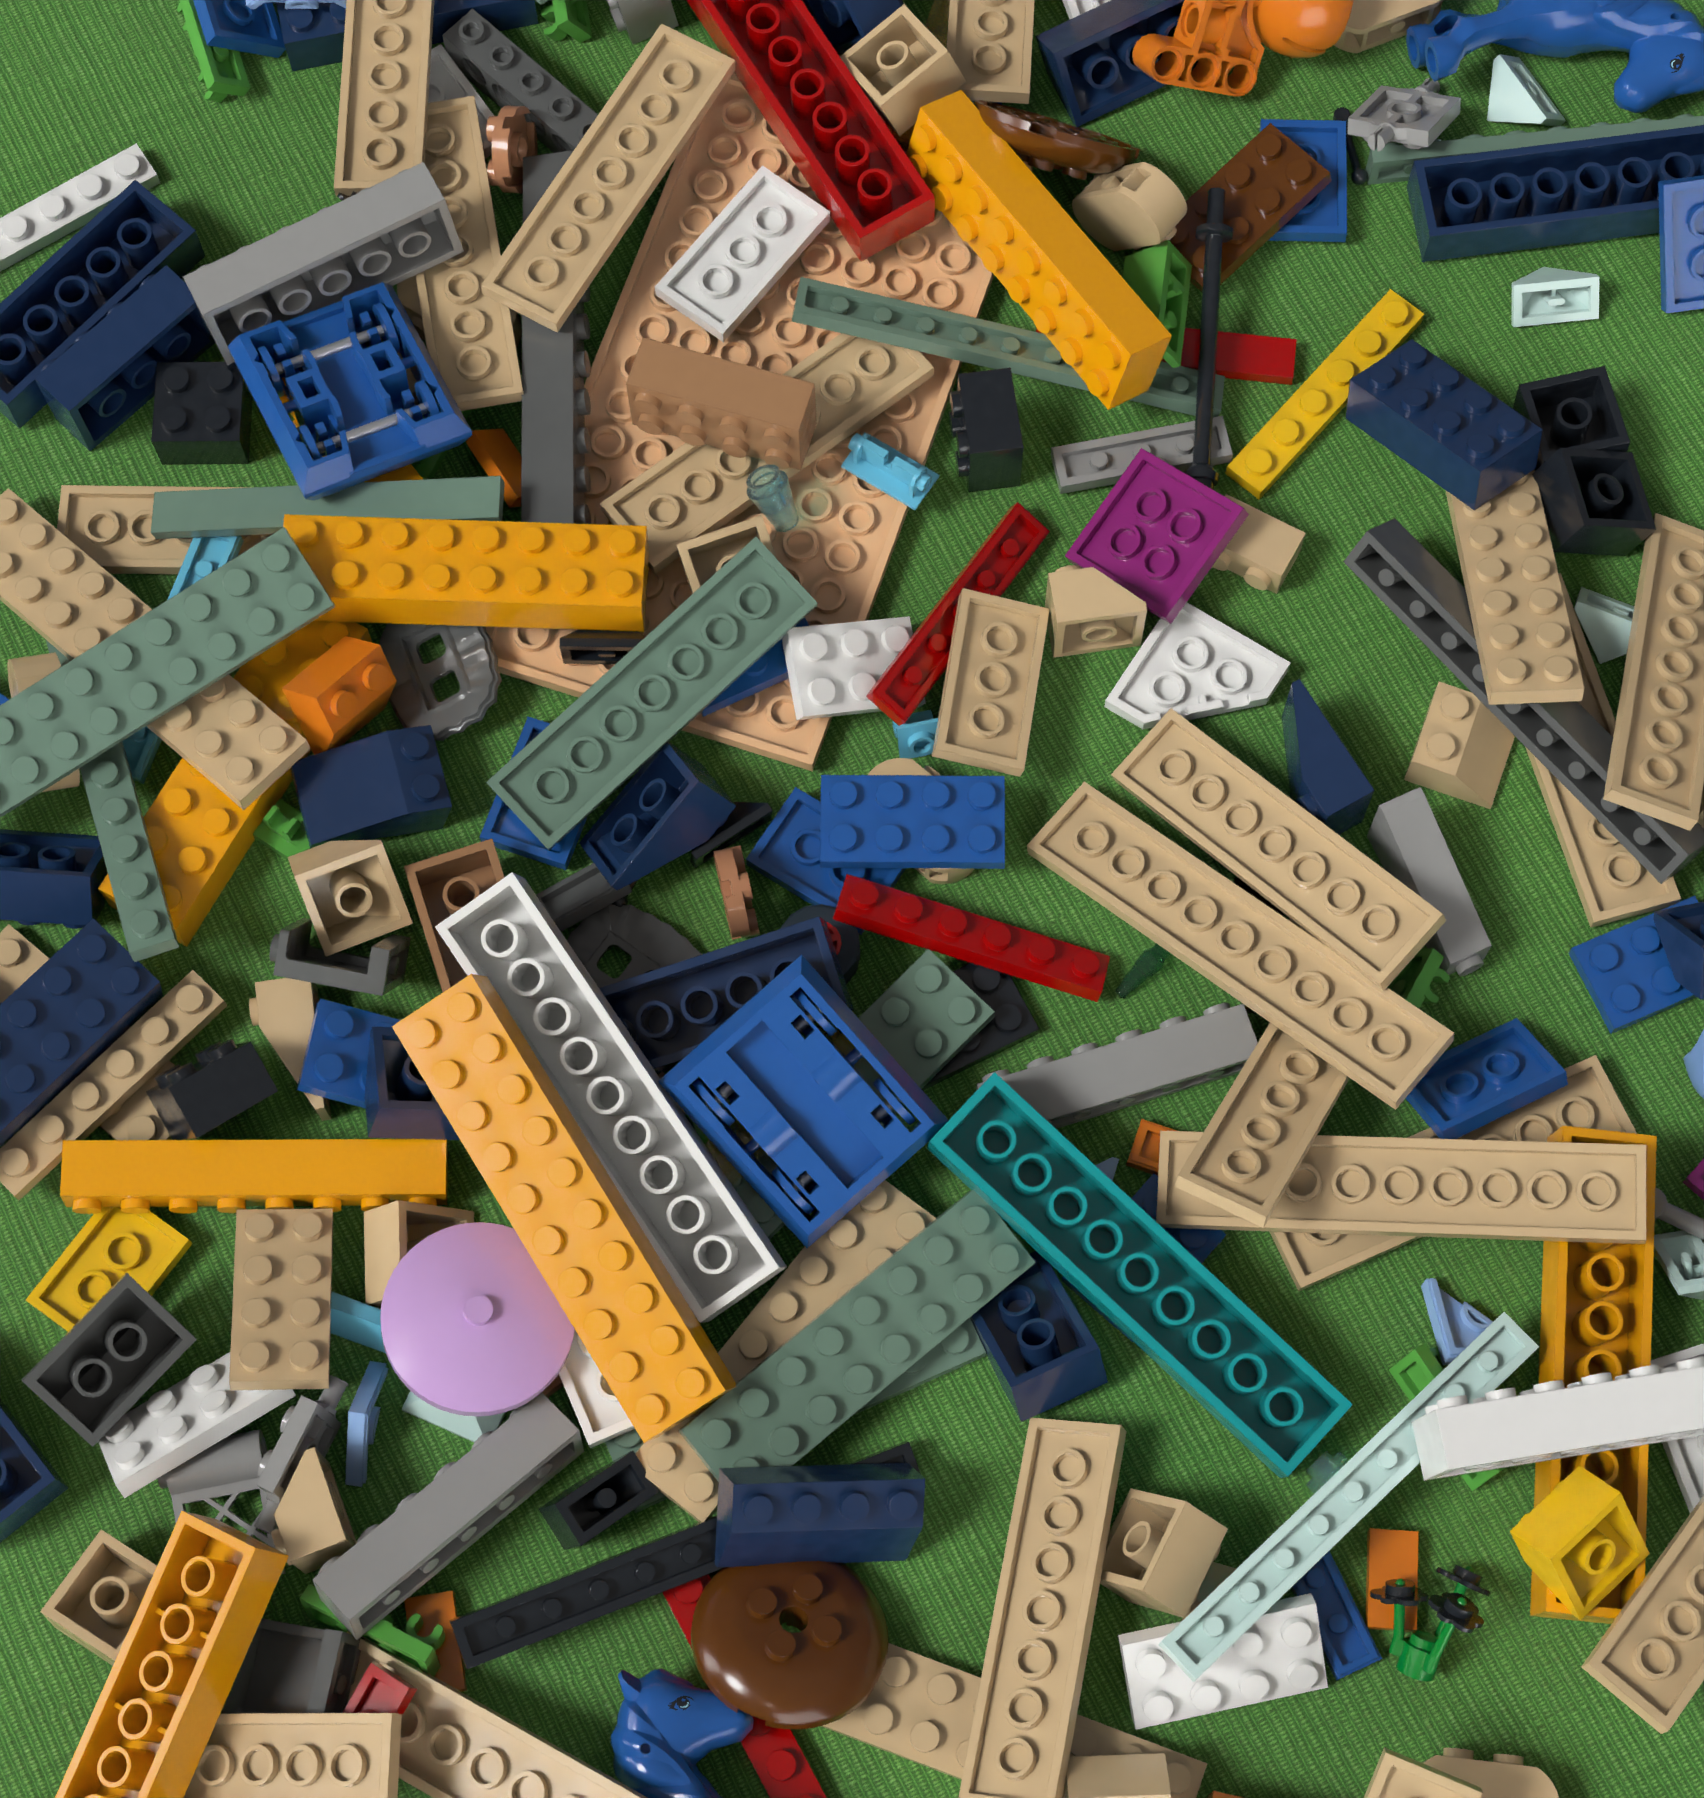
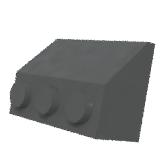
(109, 1359)

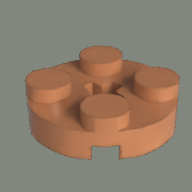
(511, 141)
(736, 892)

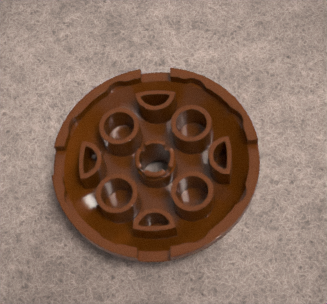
(1054, 144)
(781, 1674)

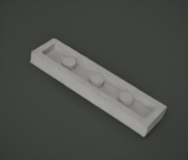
(1105, 459)

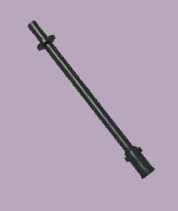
(1214, 234)

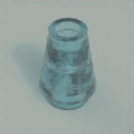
(773, 496)

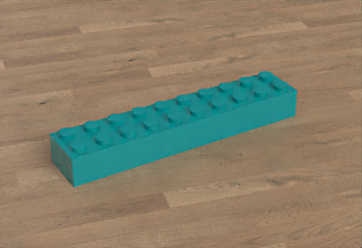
(1139, 1276)

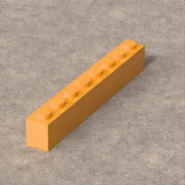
(251, 1174)

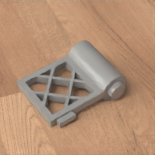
(221, 1471)

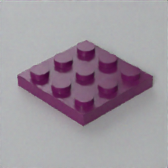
(1158, 534)

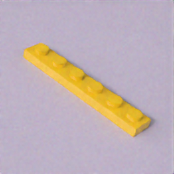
(1322, 395)

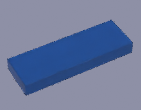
(1342, 1629)

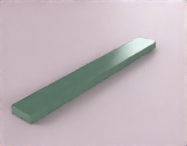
(263, 508)

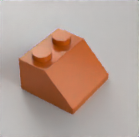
(340, 692)

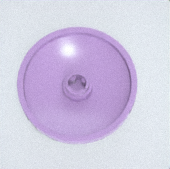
(473, 1321)

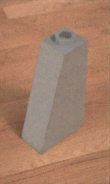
(1418, 856)

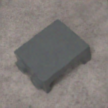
(372, 975)
(295, 1671)

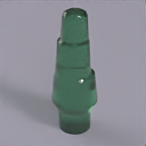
(1145, 967)

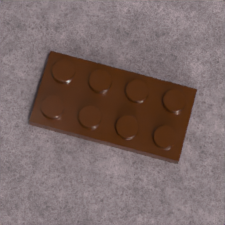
(1262, 192)

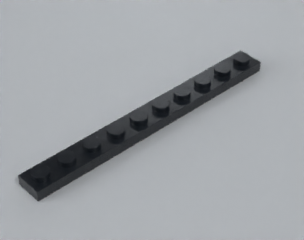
(603, 1586)

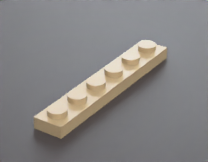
(108, 1082)

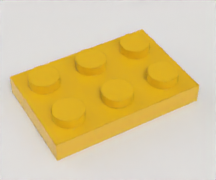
(100, 1256)

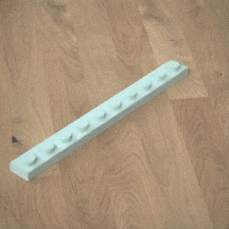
(1338, 1504)

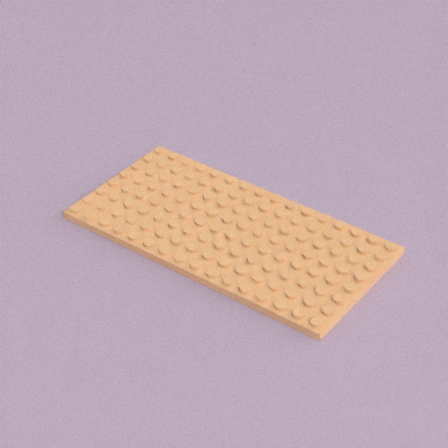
(843, 522)

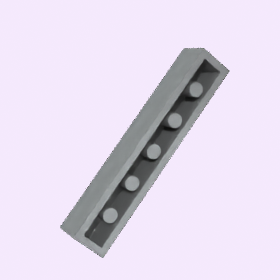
(1136, 1066)
(447, 1515)

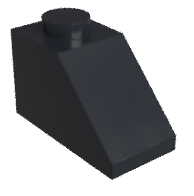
(598, 1501)

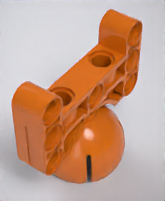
(1230, 36)

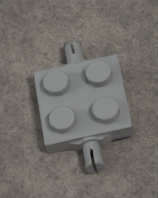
(1404, 116)
(302, 1428)

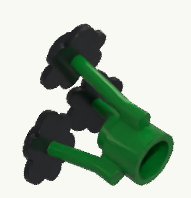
(1422, 1651)

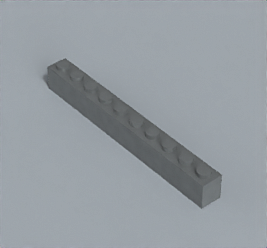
(554, 393)
(1555, 732)

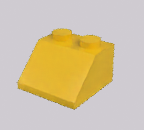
(1580, 1541)

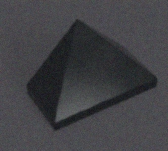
(597, 646)
(740, 823)

